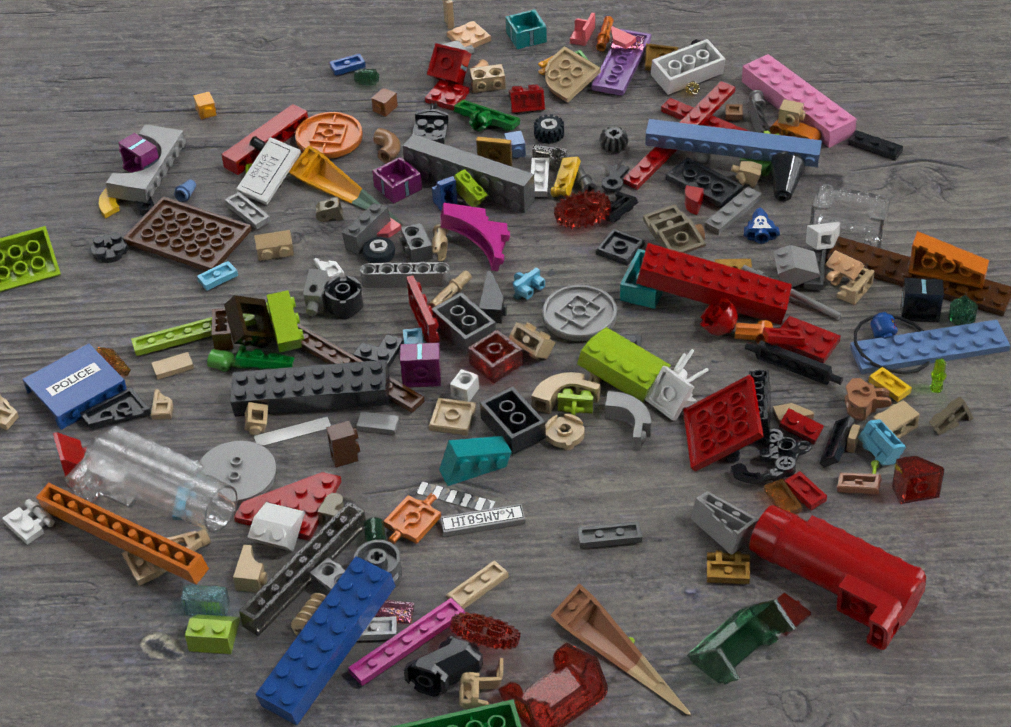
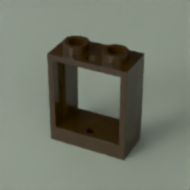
(246, 305)

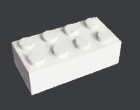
(687, 64)

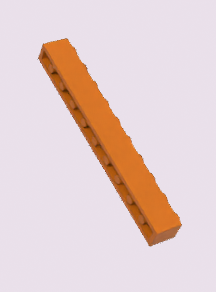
(123, 533)

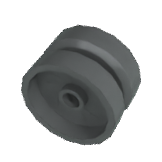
(383, 555)

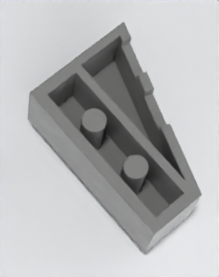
(723, 521)

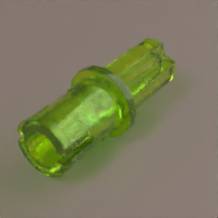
(938, 375)

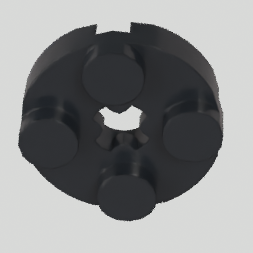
(113, 241)

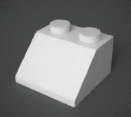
(276, 526)

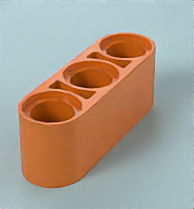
(801, 131)

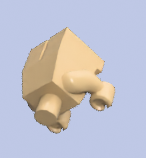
(747, 172)

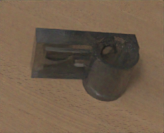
(554, 154)

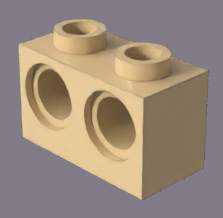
(487, 78)

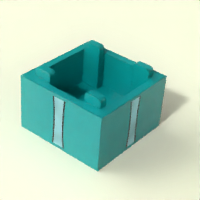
(526, 29)

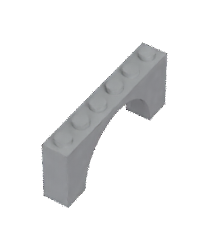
(142, 184)

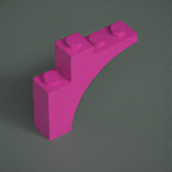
(475, 225)

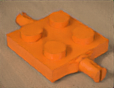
(412, 519)

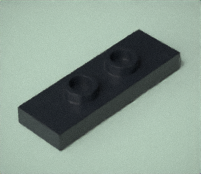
(837, 441)

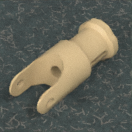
(440, 242)

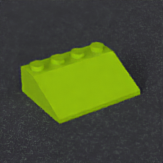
(26, 259)
(621, 363)

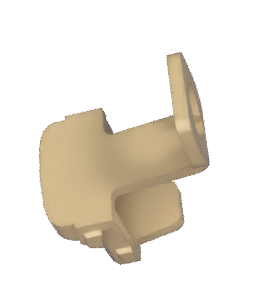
(471, 683)

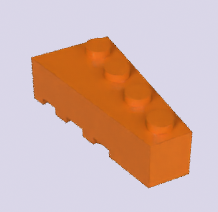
(946, 262)

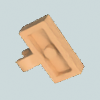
(842, 266)

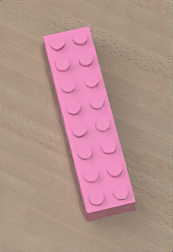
(781, 83)

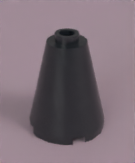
(786, 173)

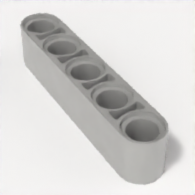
(394, 274)

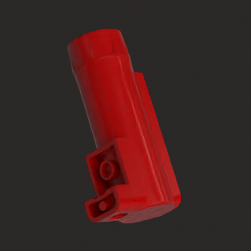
(868, 581)

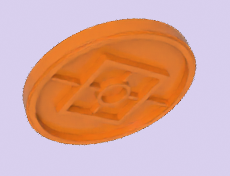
(330, 133)

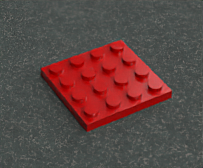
(722, 423)

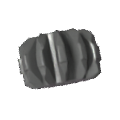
(613, 139)

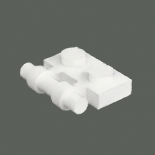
(24, 526)

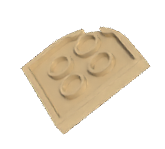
(569, 74)

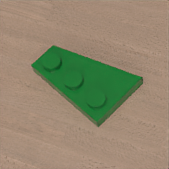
(258, 359)

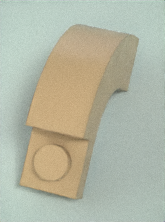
(546, 392)

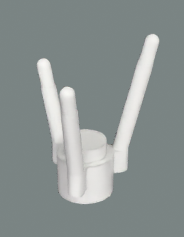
(682, 372)

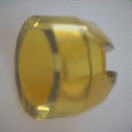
(696, 88)

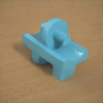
(526, 282)

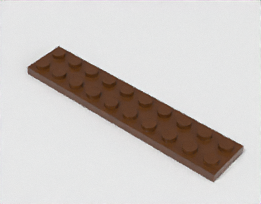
(894, 268)

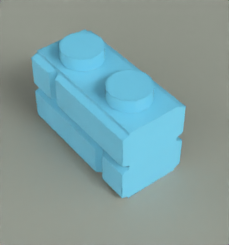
(881, 442)

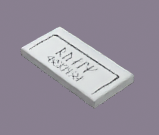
(268, 171)

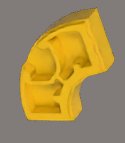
(108, 205)

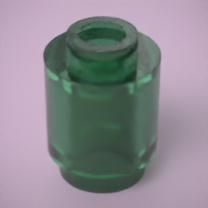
(366, 76)
(374, 529)

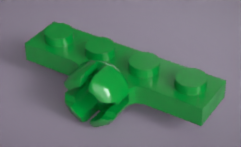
(482, 116)

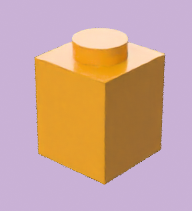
(205, 105)

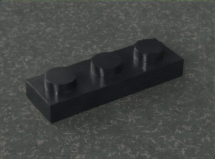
(875, 145)

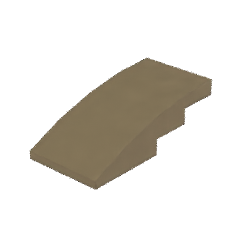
(673, 229)

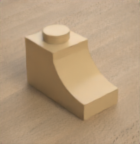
(249, 573)

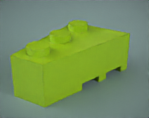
(285, 321)

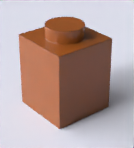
(384, 102)

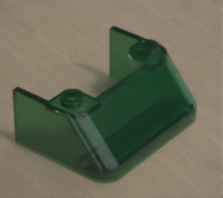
(738, 638)

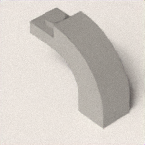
(631, 410)

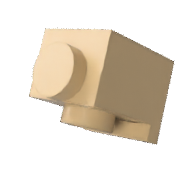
(254, 421)

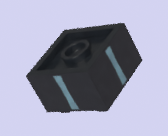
(922, 299)

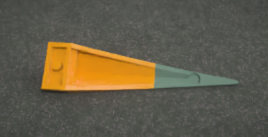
(320, 173)

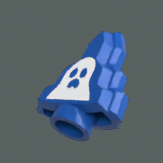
(761, 228)

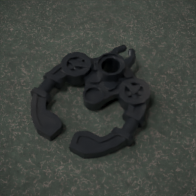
(779, 450)

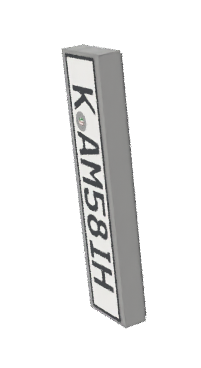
(482, 520)

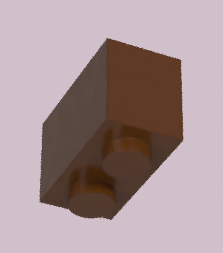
(343, 443)

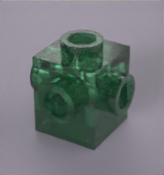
(963, 311)

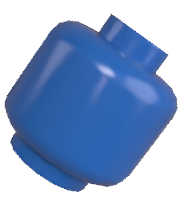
(883, 325)

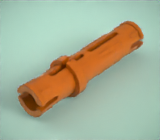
(603, 37)

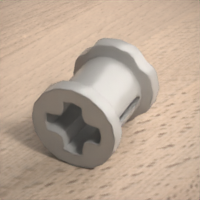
(757, 96)

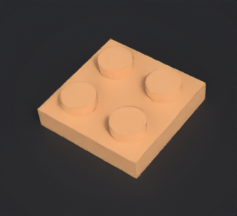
(469, 35)

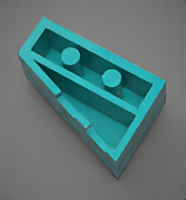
(473, 458)

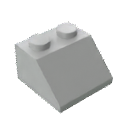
(796, 265)

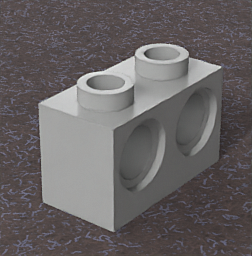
(326, 576)

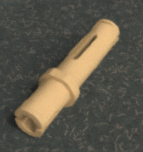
(455, 286)

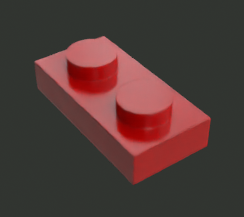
(783, 336)
(801, 426)
(806, 490)

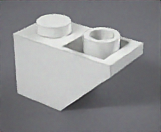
(823, 235)

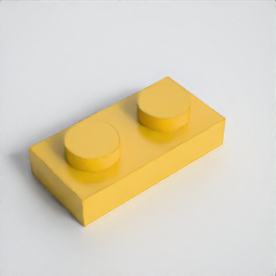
(884, 379)

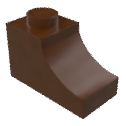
(221, 330)

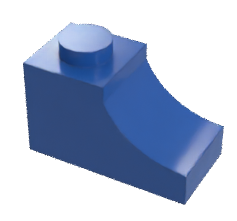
(445, 192)

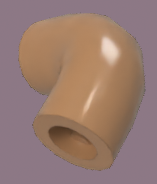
(390, 145)

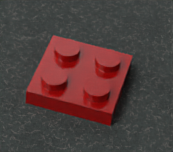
(447, 94)

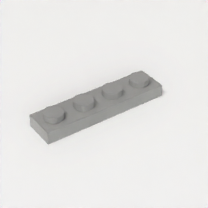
(733, 210)

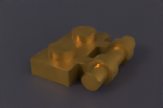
(728, 567)

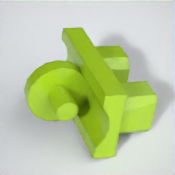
(575, 403)

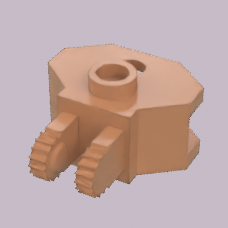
(864, 398)

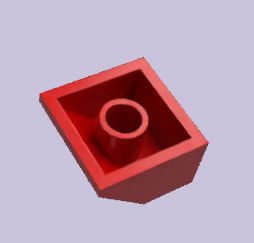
(69, 451)

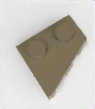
(950, 416)

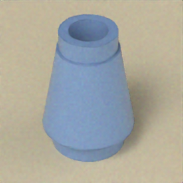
(184, 191)

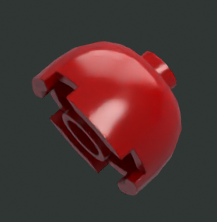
(719, 318)

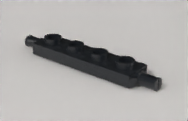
(794, 362)

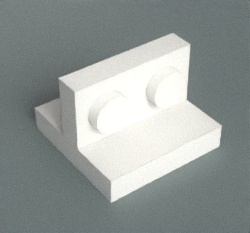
(670, 393)

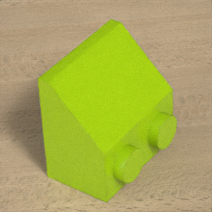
(211, 633)

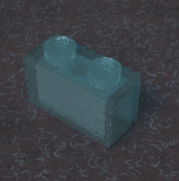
(205, 600)

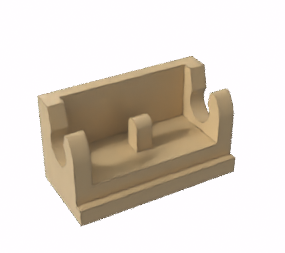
(856, 289)

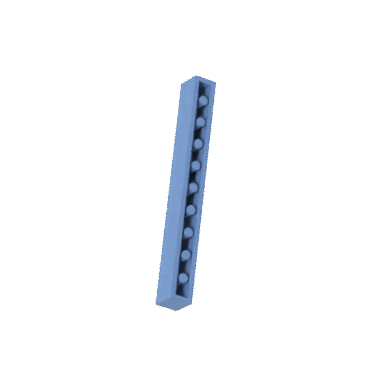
(729, 141)

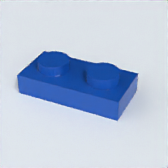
(347, 64)

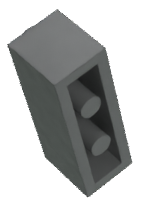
(365, 227)

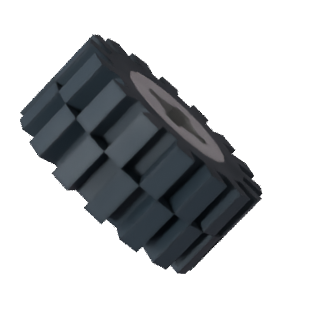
(549, 129)

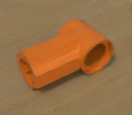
(752, 331)

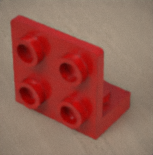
(527, 98)

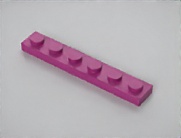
(404, 642)

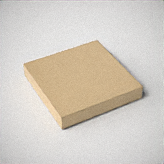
(452, 416)

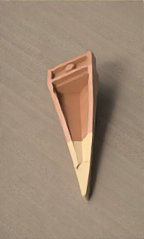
(591, 623)

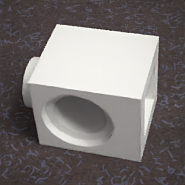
(464, 386)

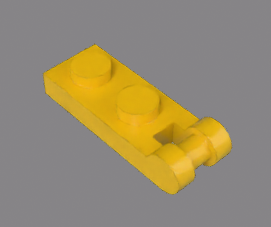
(566, 177)

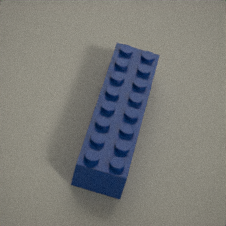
(325, 640)

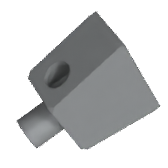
(314, 296)

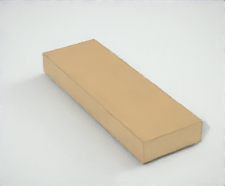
(478, 584)

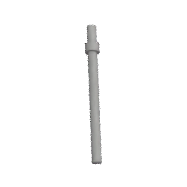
(801, 297)

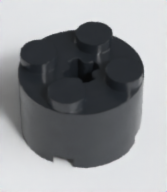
(343, 296)

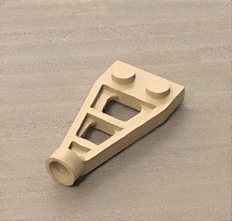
(145, 571)

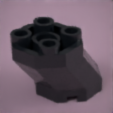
(443, 666)

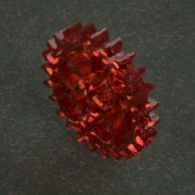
(582, 209)
(472, 626)

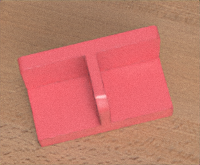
(583, 30)

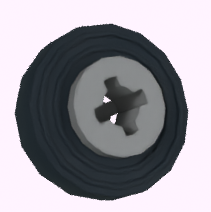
(379, 250)

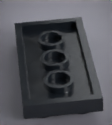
(717, 187)

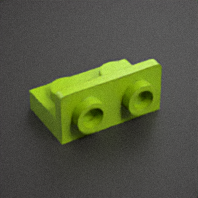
(469, 189)

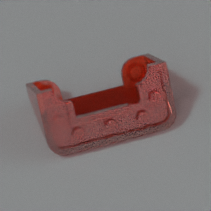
(562, 693)

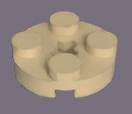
(568, 439)

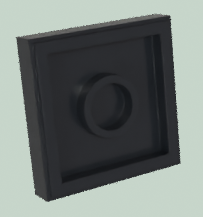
(620, 247)

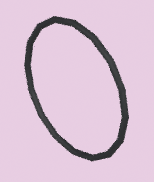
(877, 365)

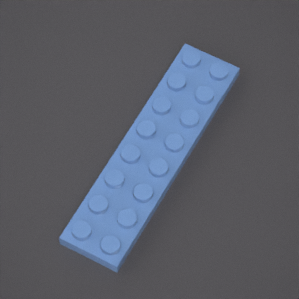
(929, 345)

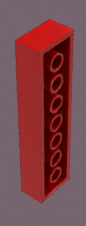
(710, 281)

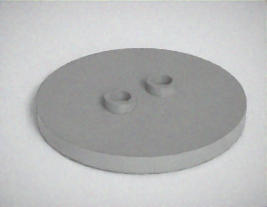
(579, 312)
(242, 465)

